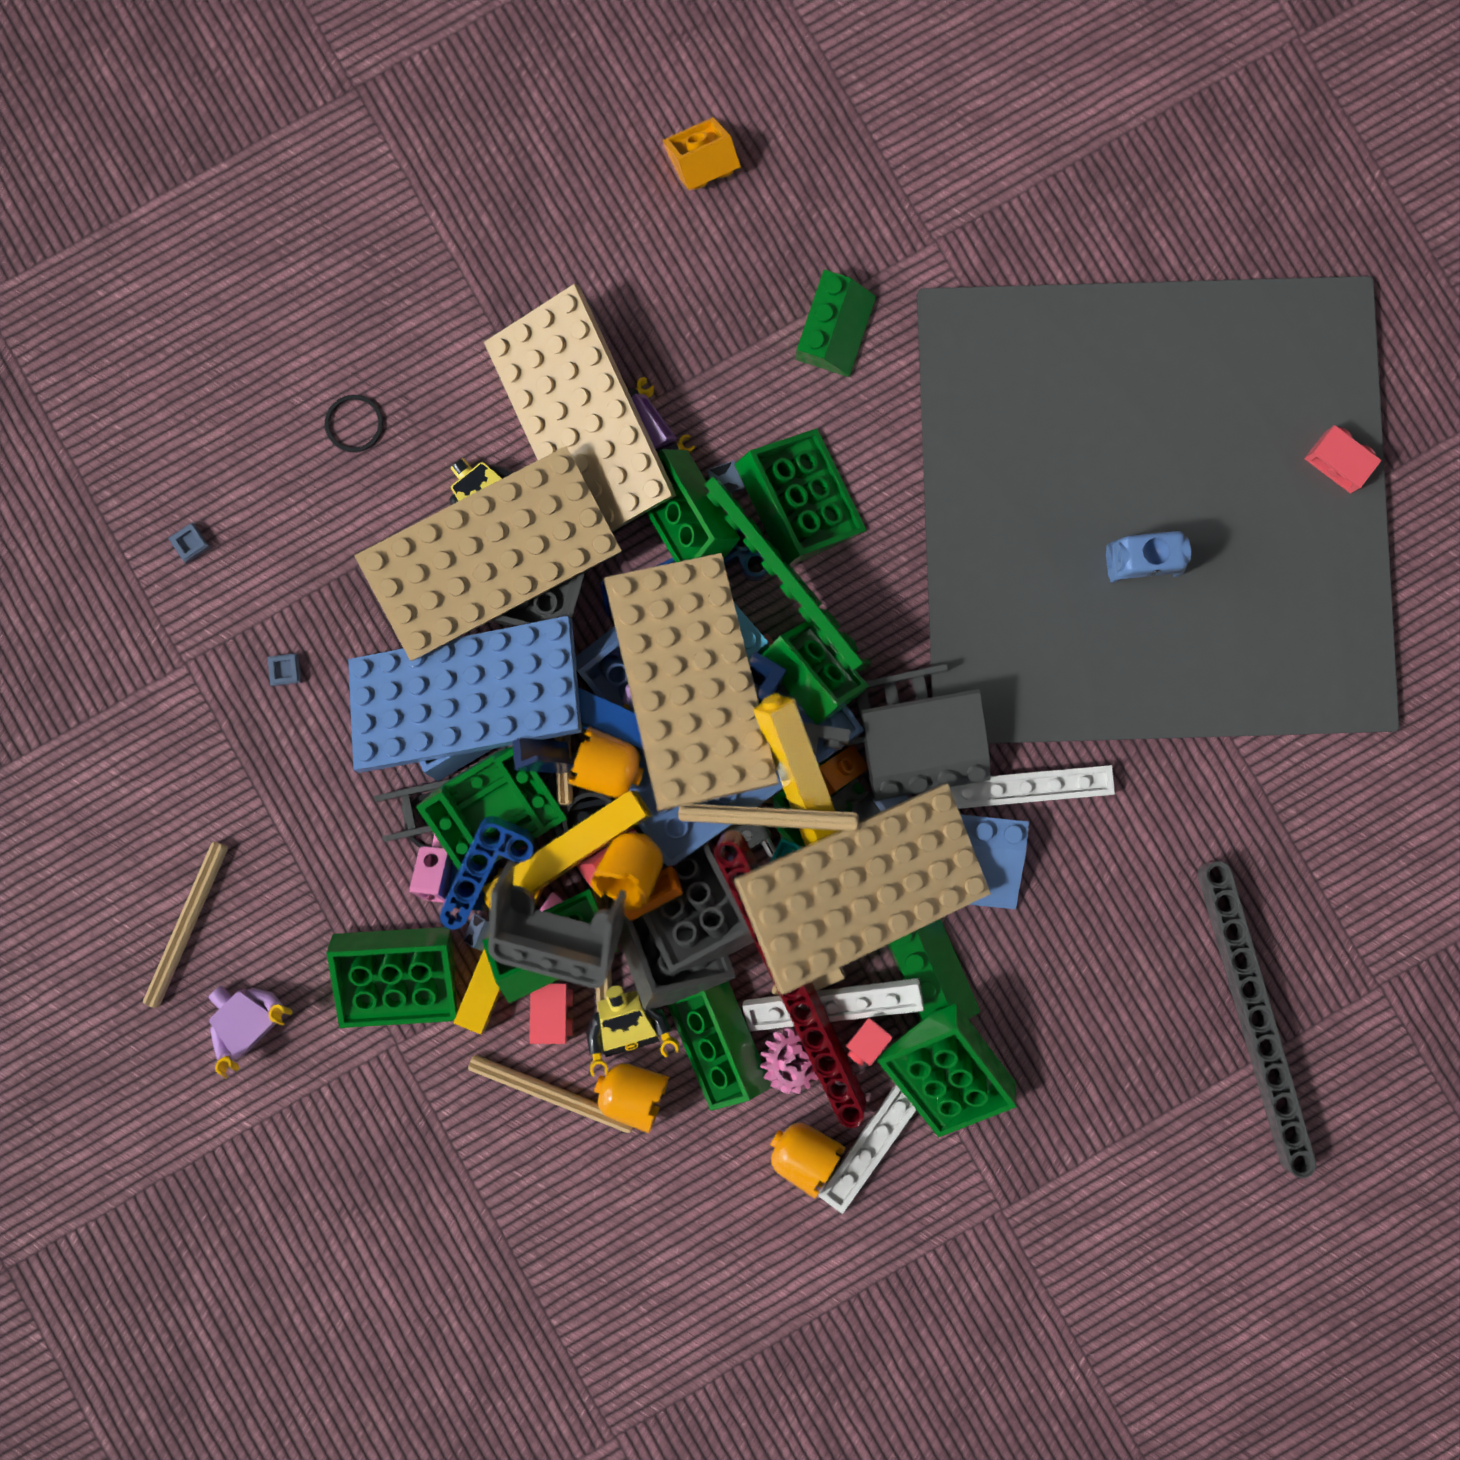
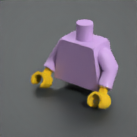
(242, 1023)

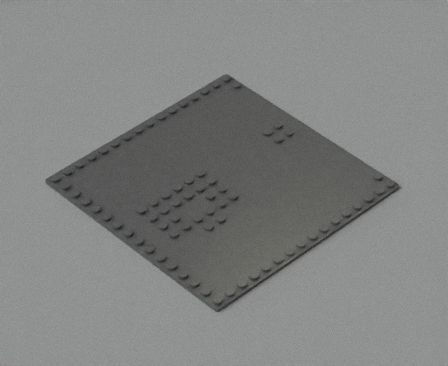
(1147, 413)

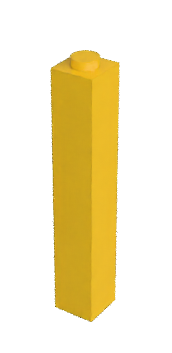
(794, 760)
(578, 843)
(481, 995)

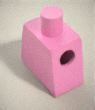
(432, 873)

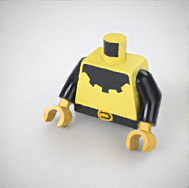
(474, 479)
(624, 1026)

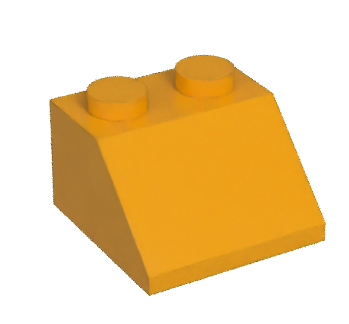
(702, 153)

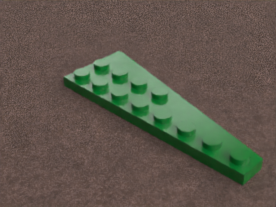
(793, 584)

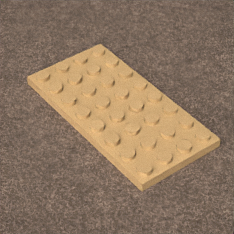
(576, 398)
(488, 553)
(690, 682)
(862, 888)

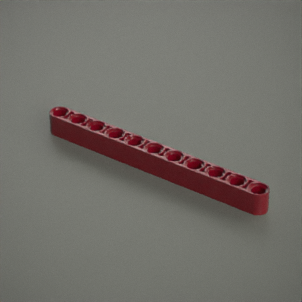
(803, 1020)

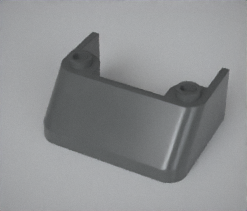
(549, 941)

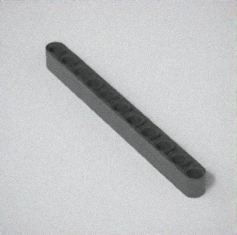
(1265, 1029)

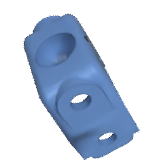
(1148, 555)

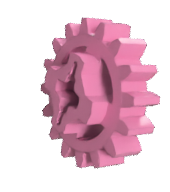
(779, 1055)

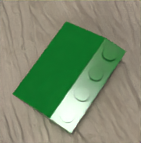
(799, 496)
(393, 977)
(949, 1072)

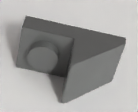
(831, 736)

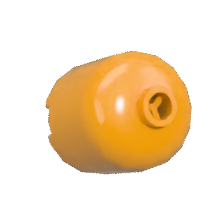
(606, 765)
(629, 865)
(630, 1095)
(805, 1156)

